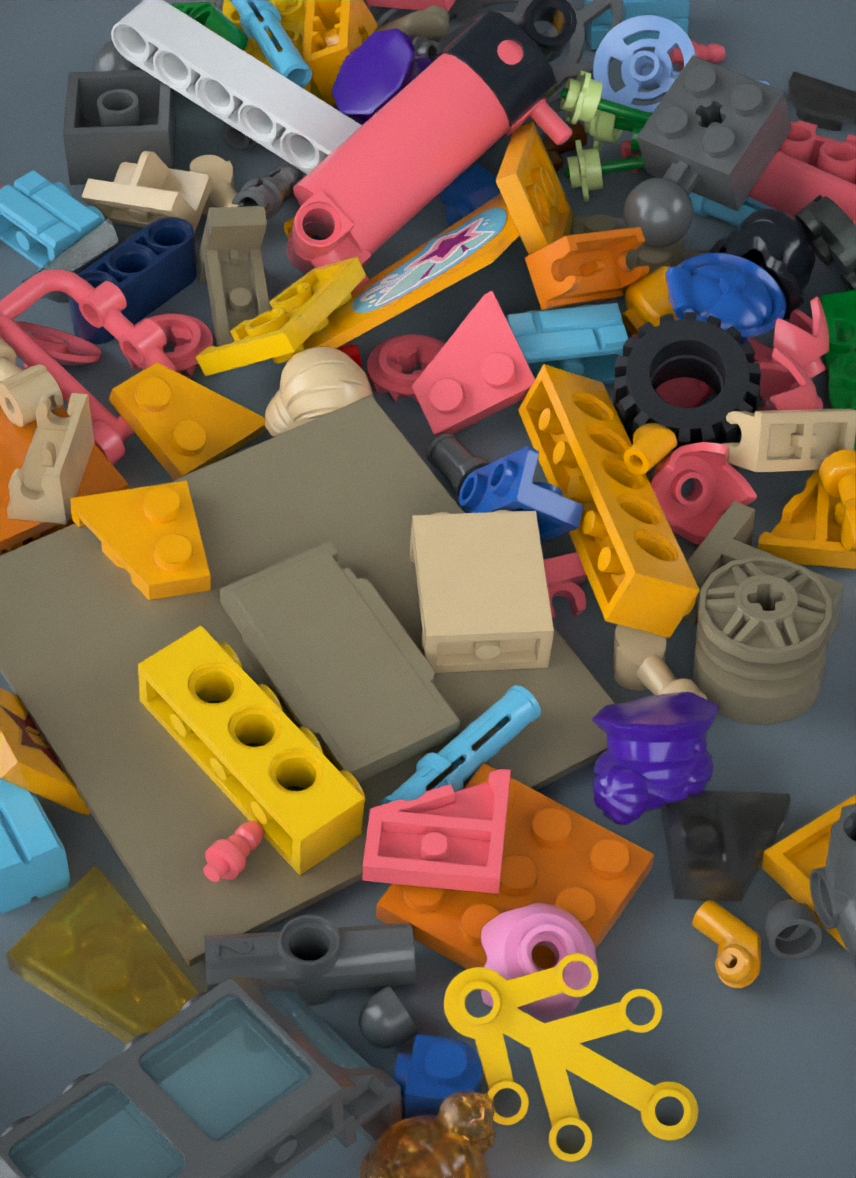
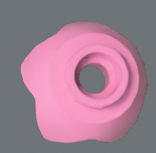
(509, 948)

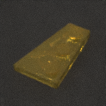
(102, 961)

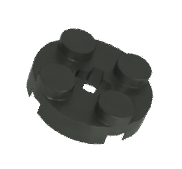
(832, 236)

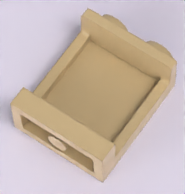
(482, 591)

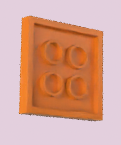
(546, 859)

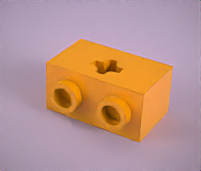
(331, 34)

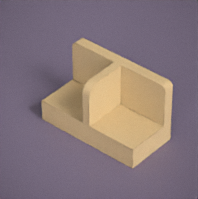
(149, 193)

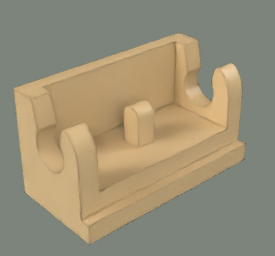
(790, 438)
(53, 463)

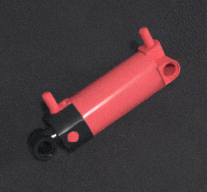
(430, 135)

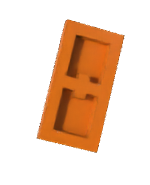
(585, 268)

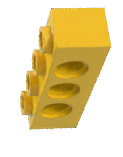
(298, 824)

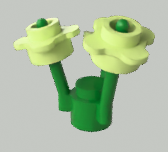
(605, 123)

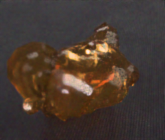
(436, 1144)

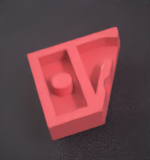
(474, 372)

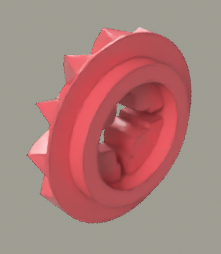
(189, 338)
(397, 356)

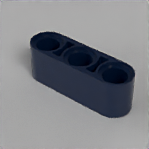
(146, 269)

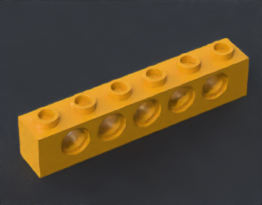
(622, 528)

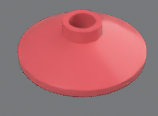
(62, 346)

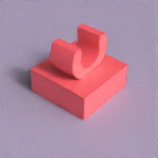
(564, 579)

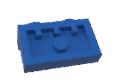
(509, 486)

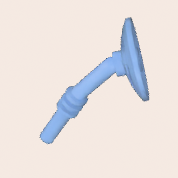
(645, 68)

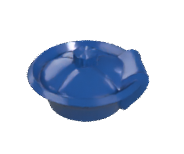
(727, 289)

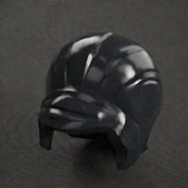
(779, 246)

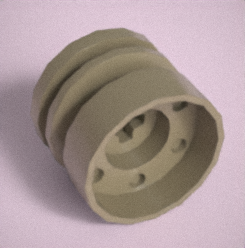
(762, 639)

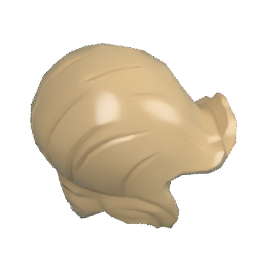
(313, 386)

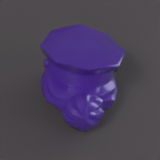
(376, 73)
(652, 754)

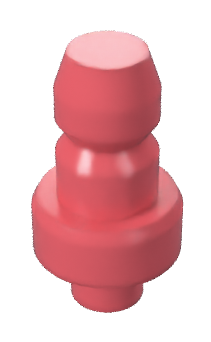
(712, 53)
(228, 856)

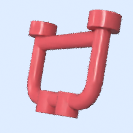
(100, 308)

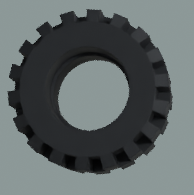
(692, 351)

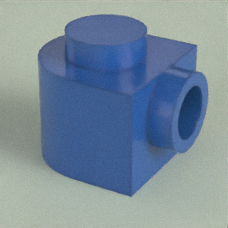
(468, 193)
(435, 1072)

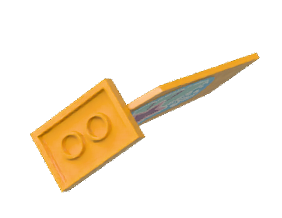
(528, 206)

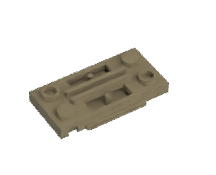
(340, 661)

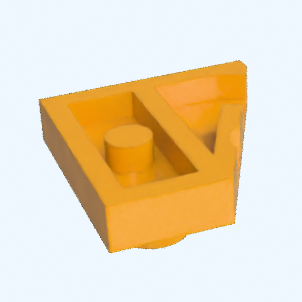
(183, 420)
(810, 530)
(150, 536)

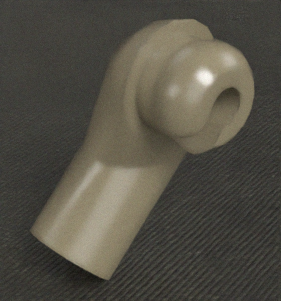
(430, 23)

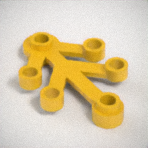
(558, 1047)

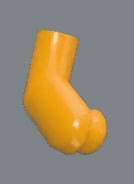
(649, 447)
(738, 944)

